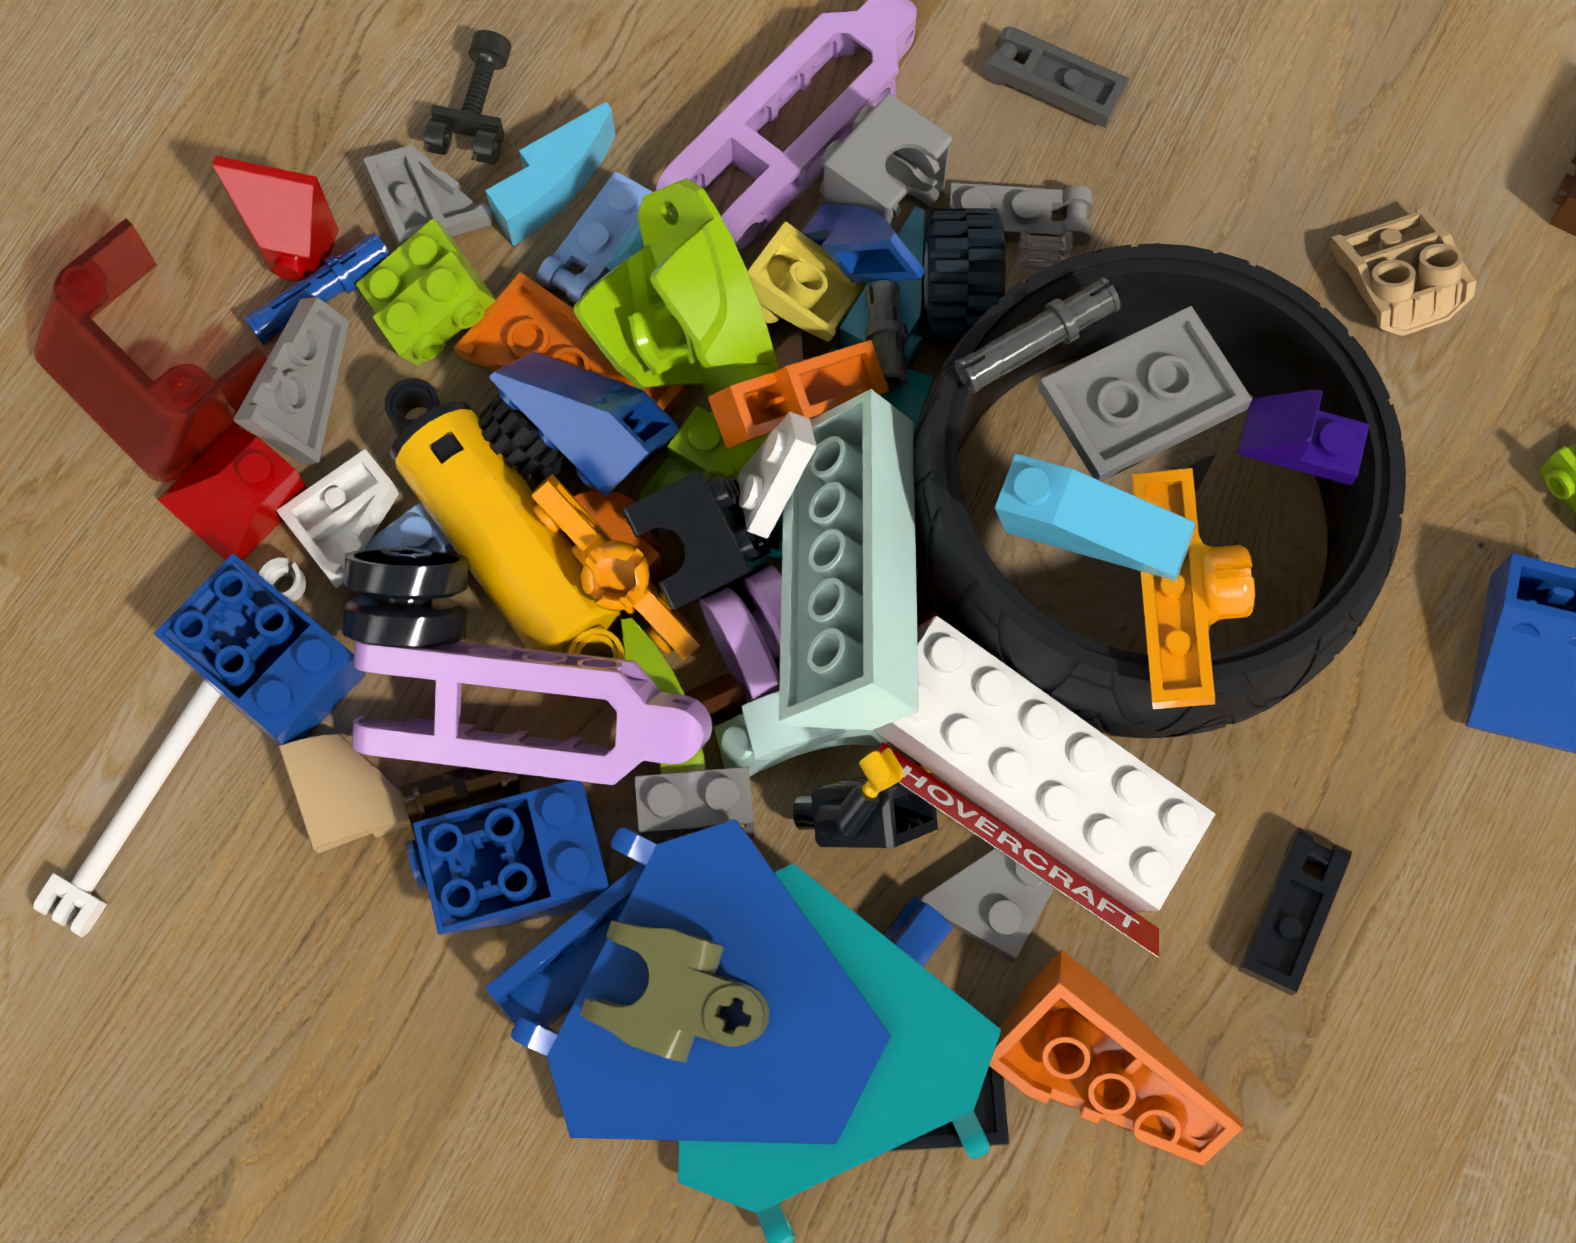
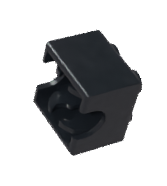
(713, 529)

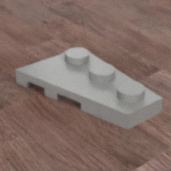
(298, 382)

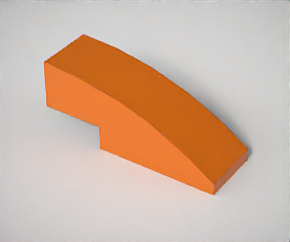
(805, 388)

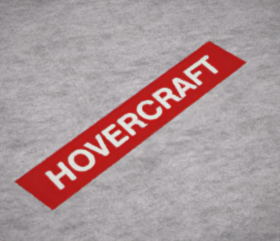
(1027, 854)

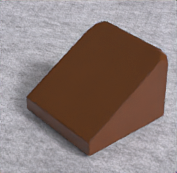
(721, 697)

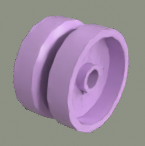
(749, 636)

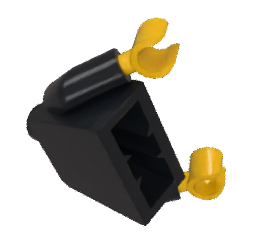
(867, 809)

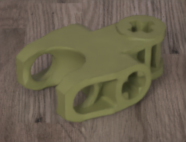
(681, 996)

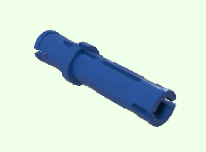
(326, 283)

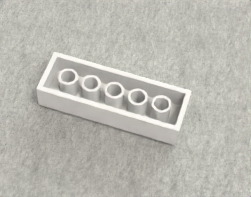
(1047, 771)

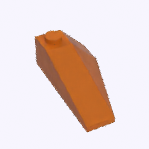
(1091, 1052)

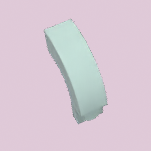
(762, 741)

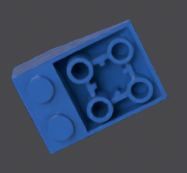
(591, 419)
(261, 652)
(1528, 655)
(513, 859)

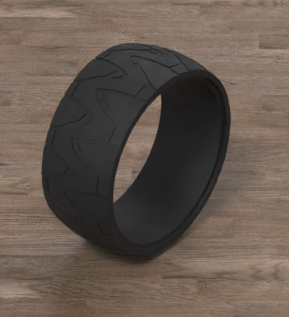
(1276, 346)

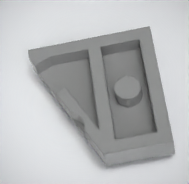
(416, 192)
(993, 902)

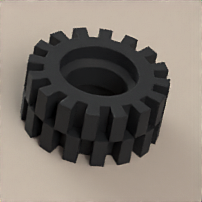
(519, 441)

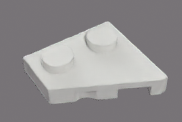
(774, 472)
(340, 513)

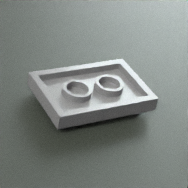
(1144, 394)

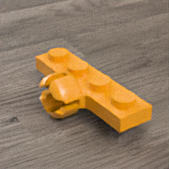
(614, 570)
(1179, 613)

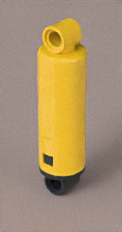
(492, 522)

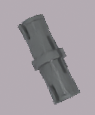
(887, 331)

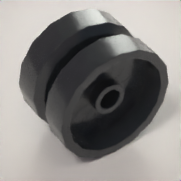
(405, 597)

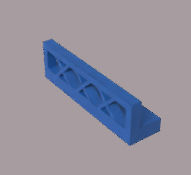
(555, 970)

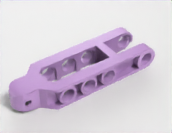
(782, 177)
(648, 726)

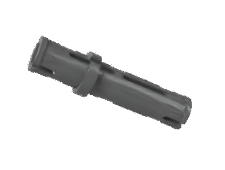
(1055, 325)

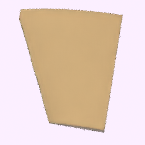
(341, 792)

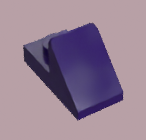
(1298, 436)

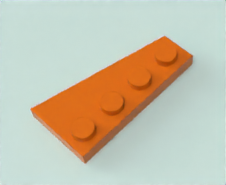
(534, 320)

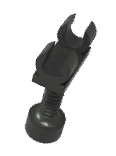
(490, 53)

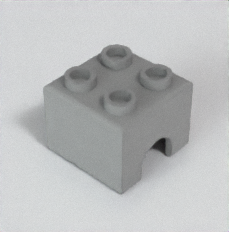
(887, 159)

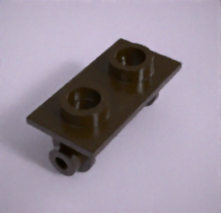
(456, 792)

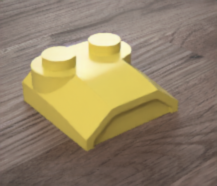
(802, 284)

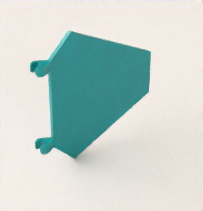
(920, 1082)

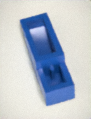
(862, 244)

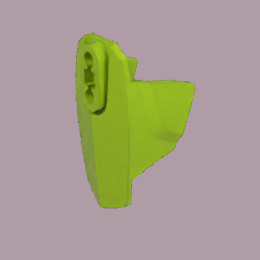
(681, 302)

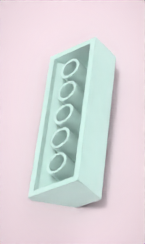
(851, 574)

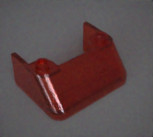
(156, 422)

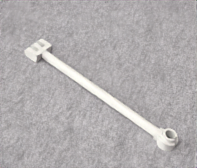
(78, 892)

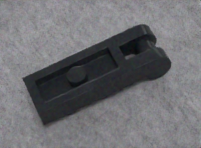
(1295, 913)

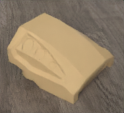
(1407, 271)

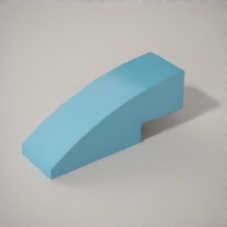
(551, 173)

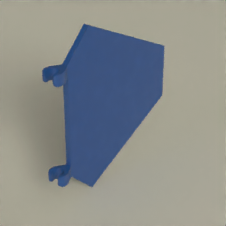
(782, 1087)

